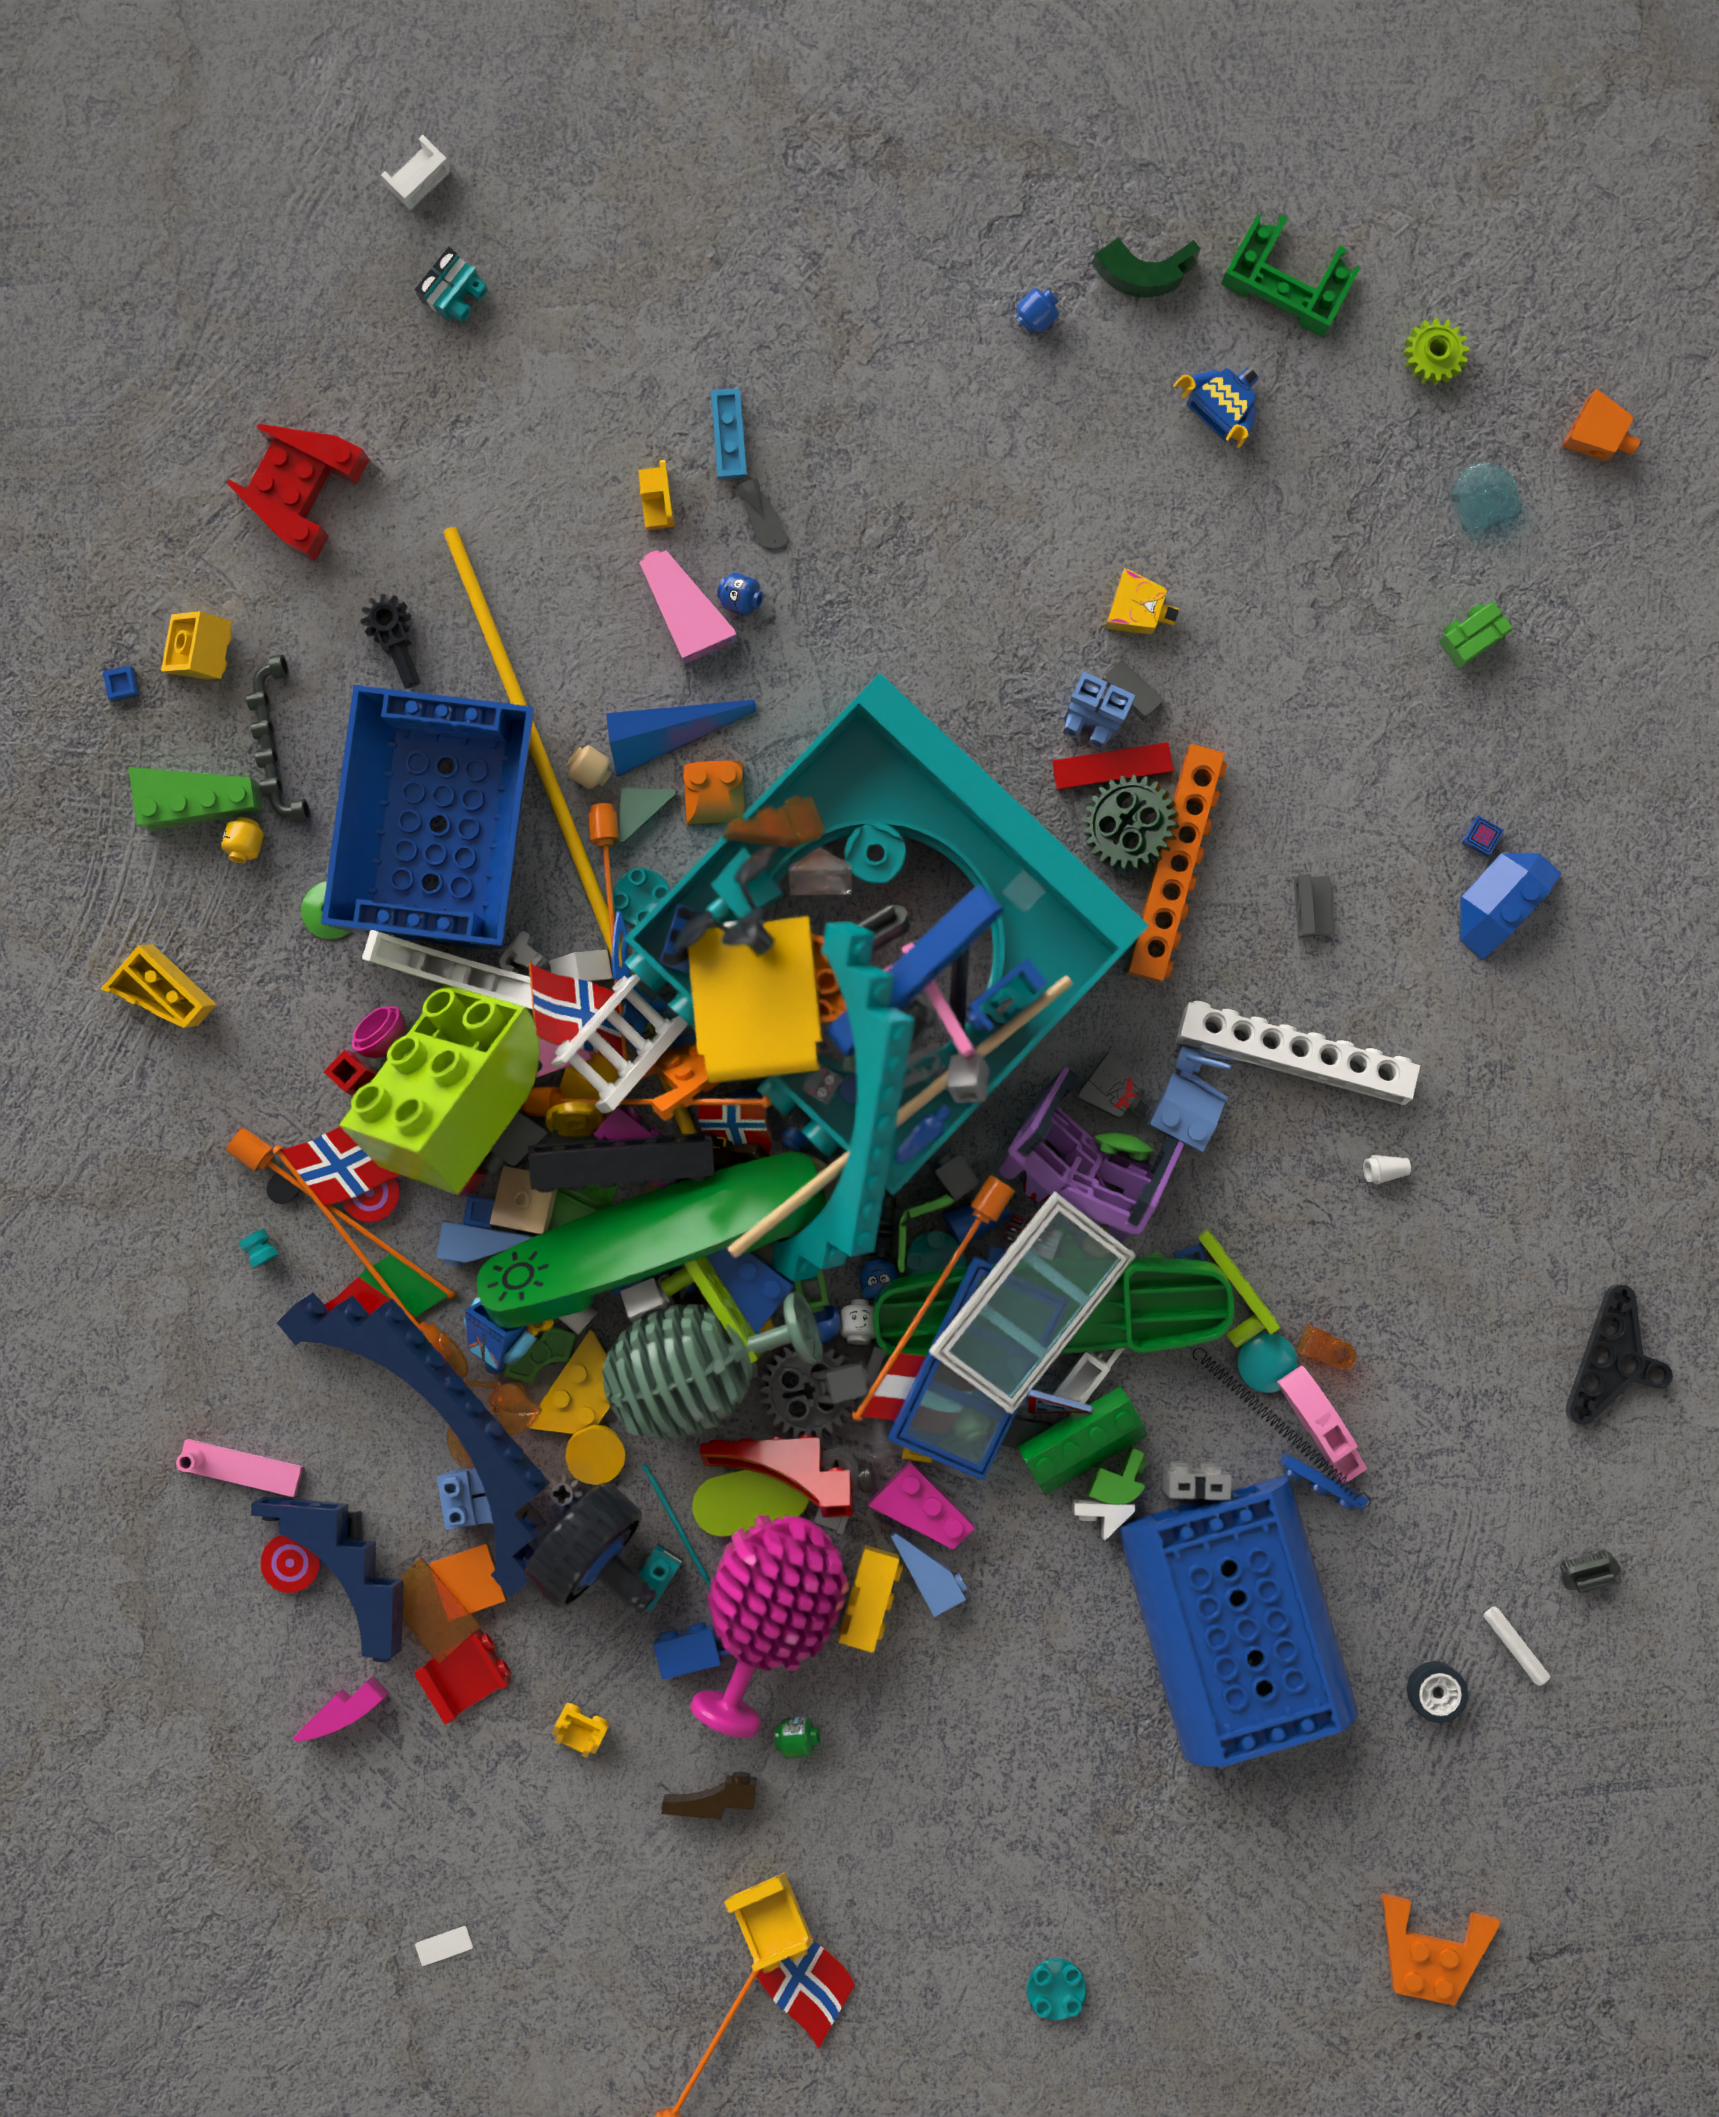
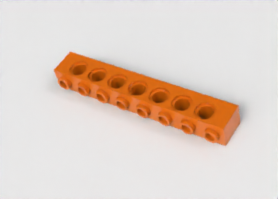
(1211, 764)

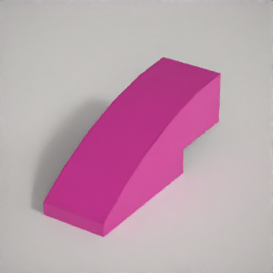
(343, 1710)

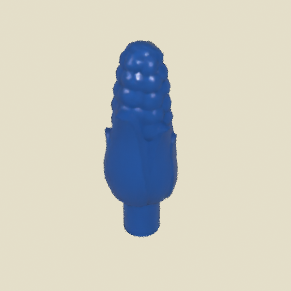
(922, 1135)

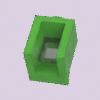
(814, 1291)

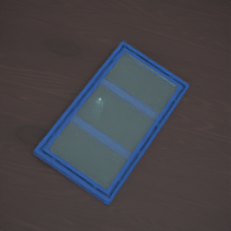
(948, 1414)

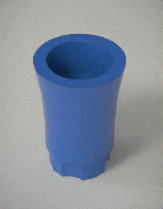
(961, 1220)

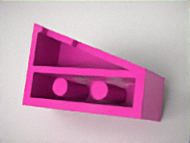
(921, 1505)

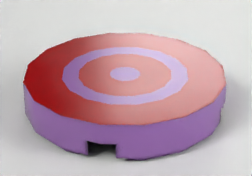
(375, 1203)
(289, 1565)

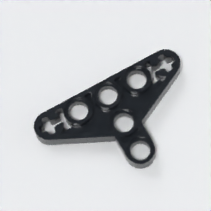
(1610, 1375)

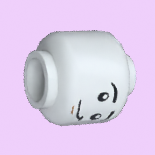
(858, 1322)

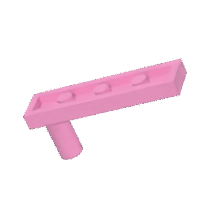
(946, 1015)
(240, 1467)

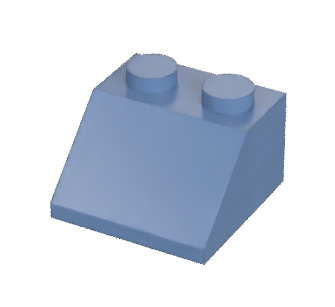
(1186, 1113)

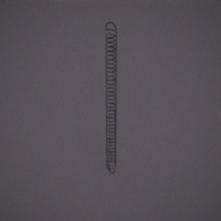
(1280, 1431)

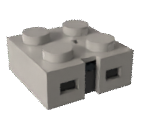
(1192, 1482)

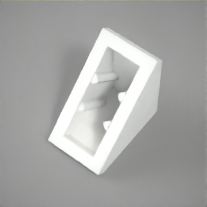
(586, 965)

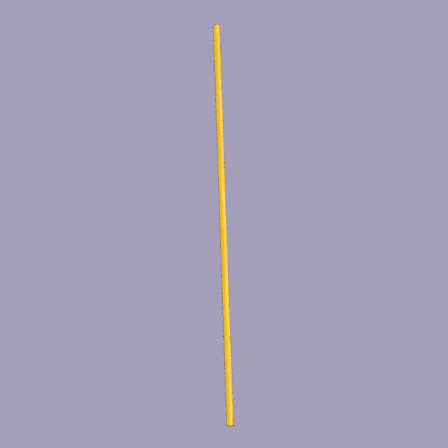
(547, 776)

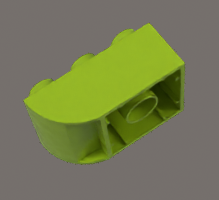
(447, 1088)

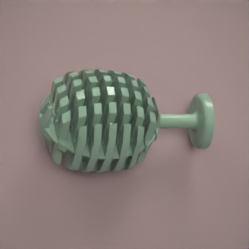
(686, 1373)

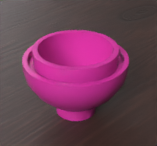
(379, 1032)

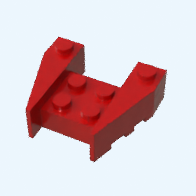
(292, 479)

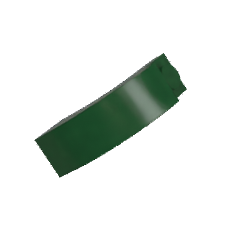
(1140, 277)

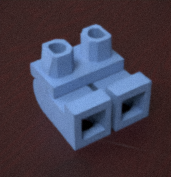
(1094, 713)
(457, 1502)

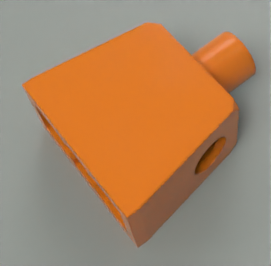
(1601, 429)

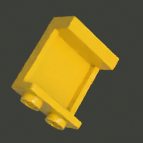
(771, 1922)

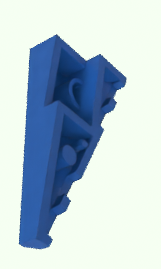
(649, 733)

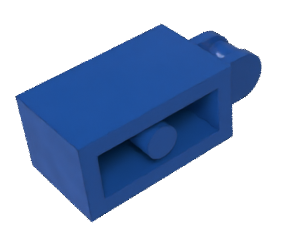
(688, 1650)

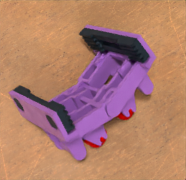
(1085, 1166)

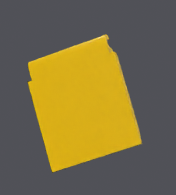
(757, 1010)

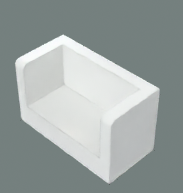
(418, 174)

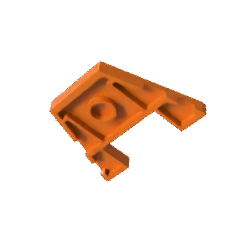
(684, 1073)
(1431, 1965)

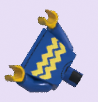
(1223, 401)

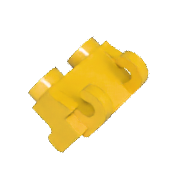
(579, 1731)

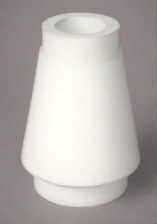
(1385, 1168)

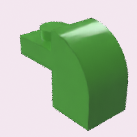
(1119, 1487)

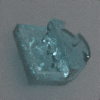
(1485, 495)

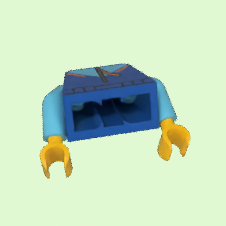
(497, 1344)

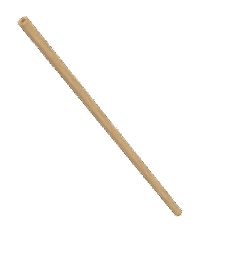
(903, 1114)

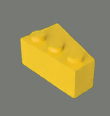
(159, 986)
(870, 1598)

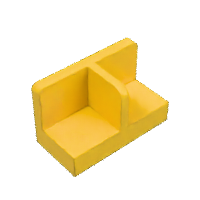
(656, 497)

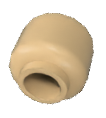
(589, 767)

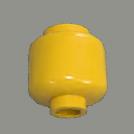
(242, 840)

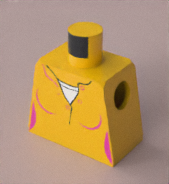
(1139, 605)

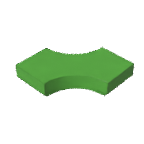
(553, 1346)

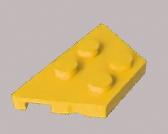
(578, 1393)

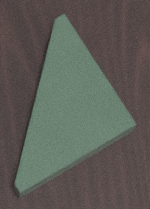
(639, 806)

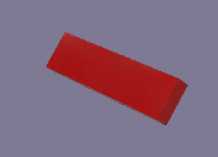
(1109, 765)

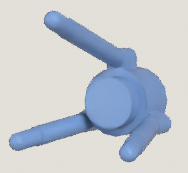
(1191, 1060)

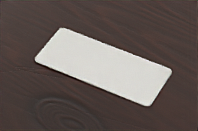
(443, 1945)

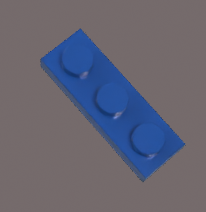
(1320, 1482)

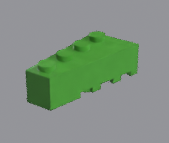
(185, 798)

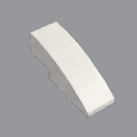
(1086, 1374)

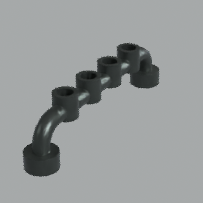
(264, 730)

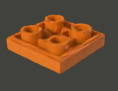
(470, 1577)

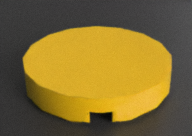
(574, 1119)
(595, 1454)

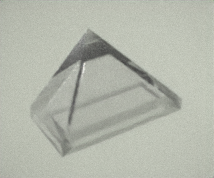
(820, 874)

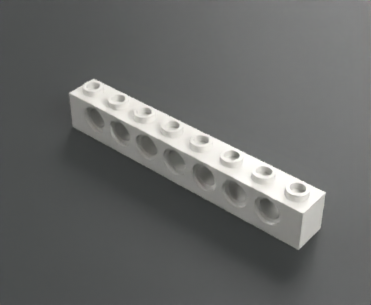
(1401, 1069)

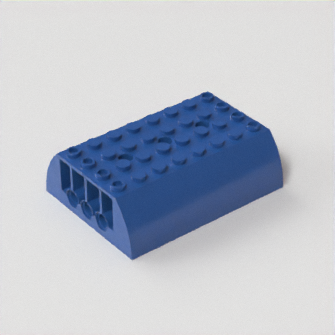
(387, 811)

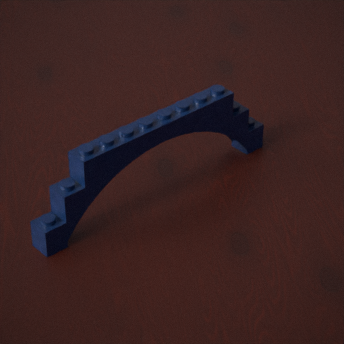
(399, 1346)

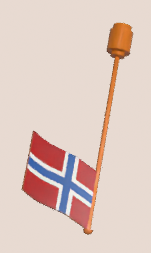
(566, 1003)
(732, 1119)
(337, 1170)
(805, 1988)

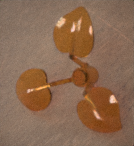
(514, 1407)

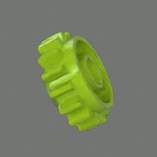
(1439, 337)

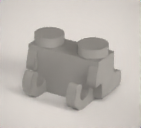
(523, 953)

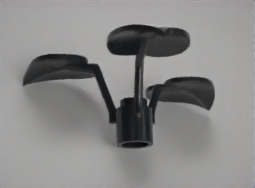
(748, 928)

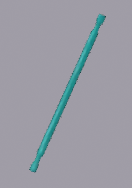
(677, 1525)

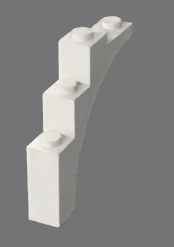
(447, 969)

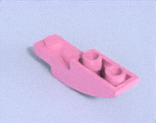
(1322, 1423)

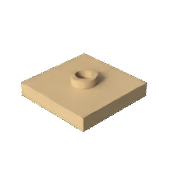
(519, 1206)

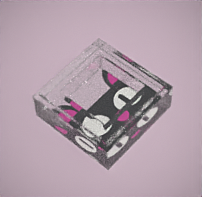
(822, 1084)

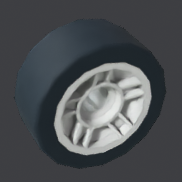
(1452, 1687)

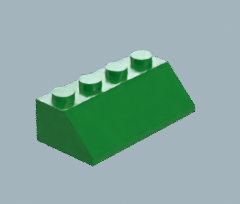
(1082, 1441)

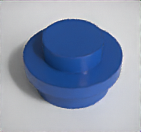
(793, 1139)

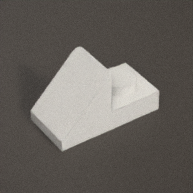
(1112, 1515)

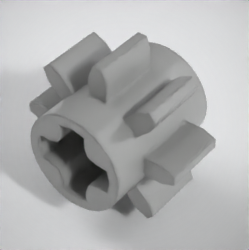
(569, 1487)

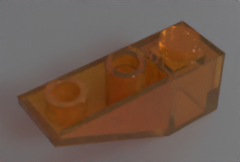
(785, 826)

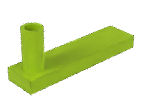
(716, 1294)
(1263, 1317)

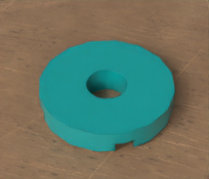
(888, 840)

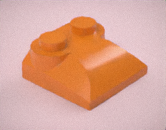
(714, 792)

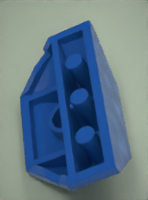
(1503, 899)

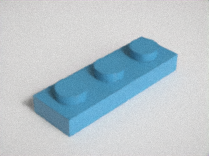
(729, 434)

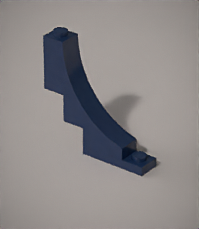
(324, 1531)

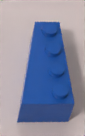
(751, 1283)

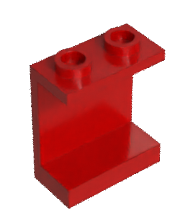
(463, 1676)

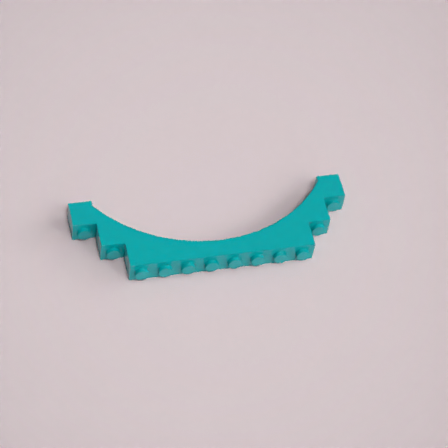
(882, 1049)

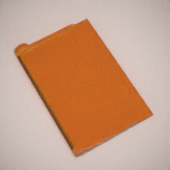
(434, 1611)

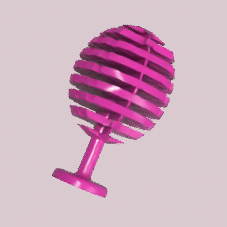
(768, 1605)

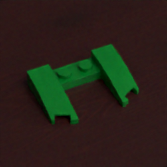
(1251, 274)

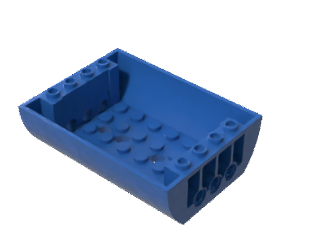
(1205, 1640)

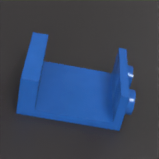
(1028, 975)

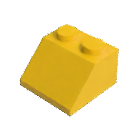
(196, 645)

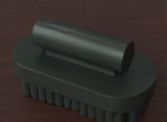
(887, 925)
(1590, 1572)

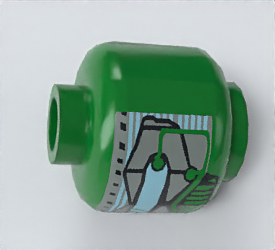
(796, 1737)

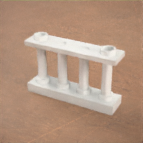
(647, 1050)

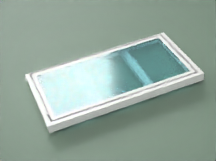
(1032, 1303)

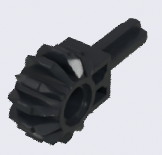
(393, 636)

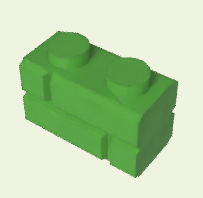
(1476, 634)

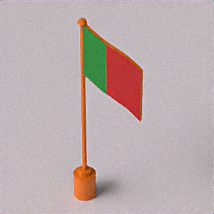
(409, 1282)

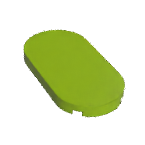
(738, 1497)

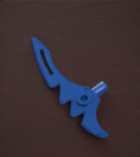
(630, 1013)

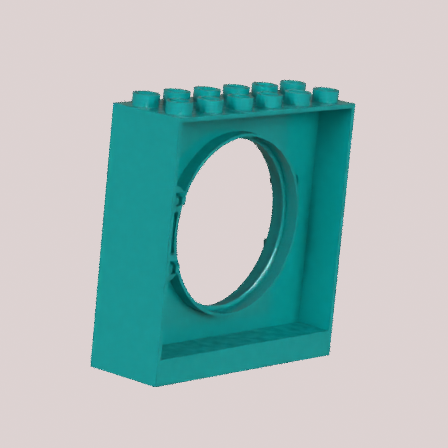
(901, 770)

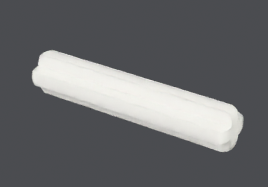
(1516, 1646)

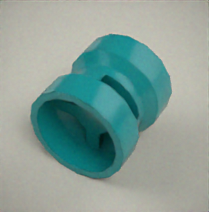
(258, 1248)

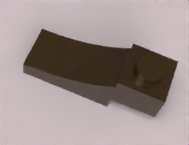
(735, 1792)

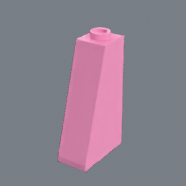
(687, 612)

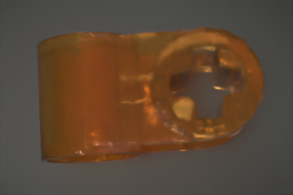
(1322, 1347)

